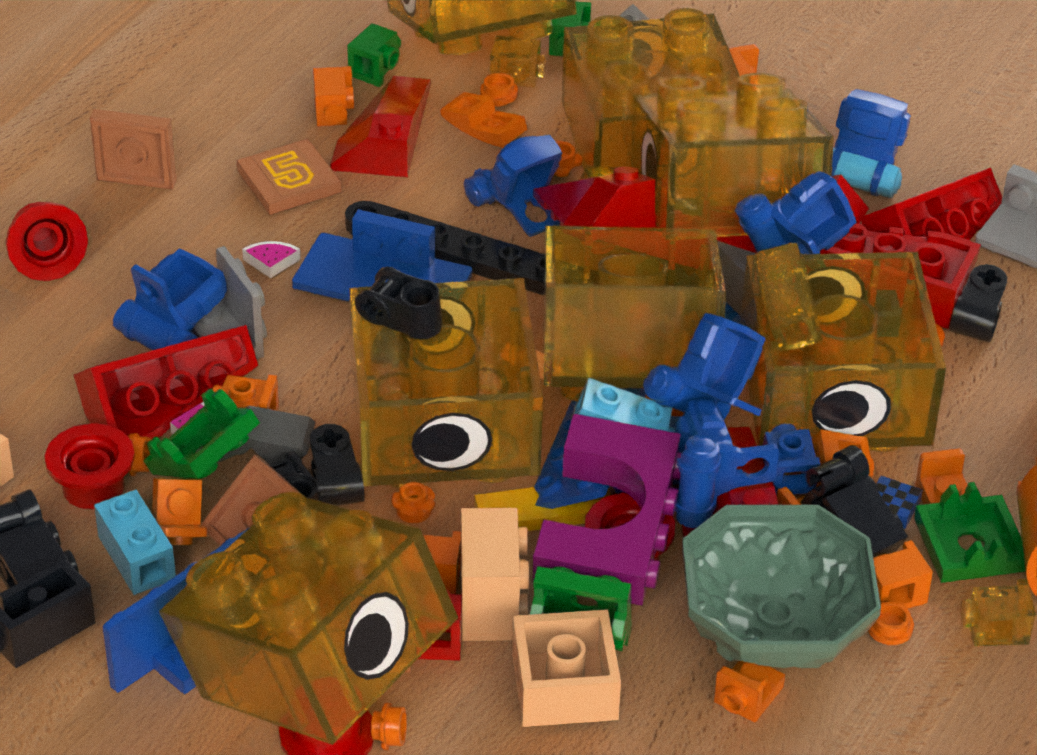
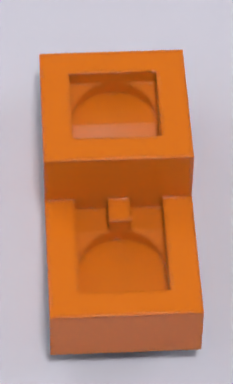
(479, 119)

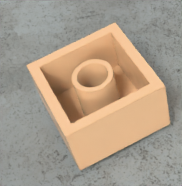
(492, 573)
(566, 668)

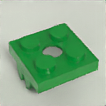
(216, 427)
(973, 515)
(557, 591)

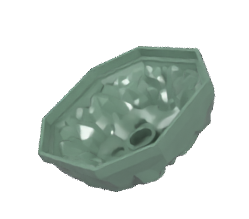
(780, 584)

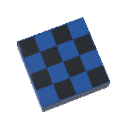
(899, 498)

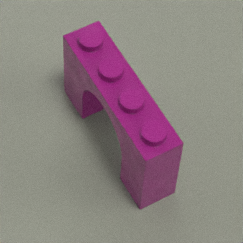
(641, 465)

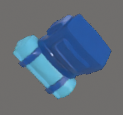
(868, 140)

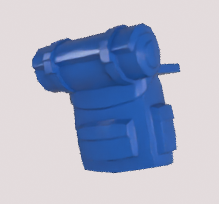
(517, 171)
(811, 215)
(170, 300)
(714, 366)
(711, 462)

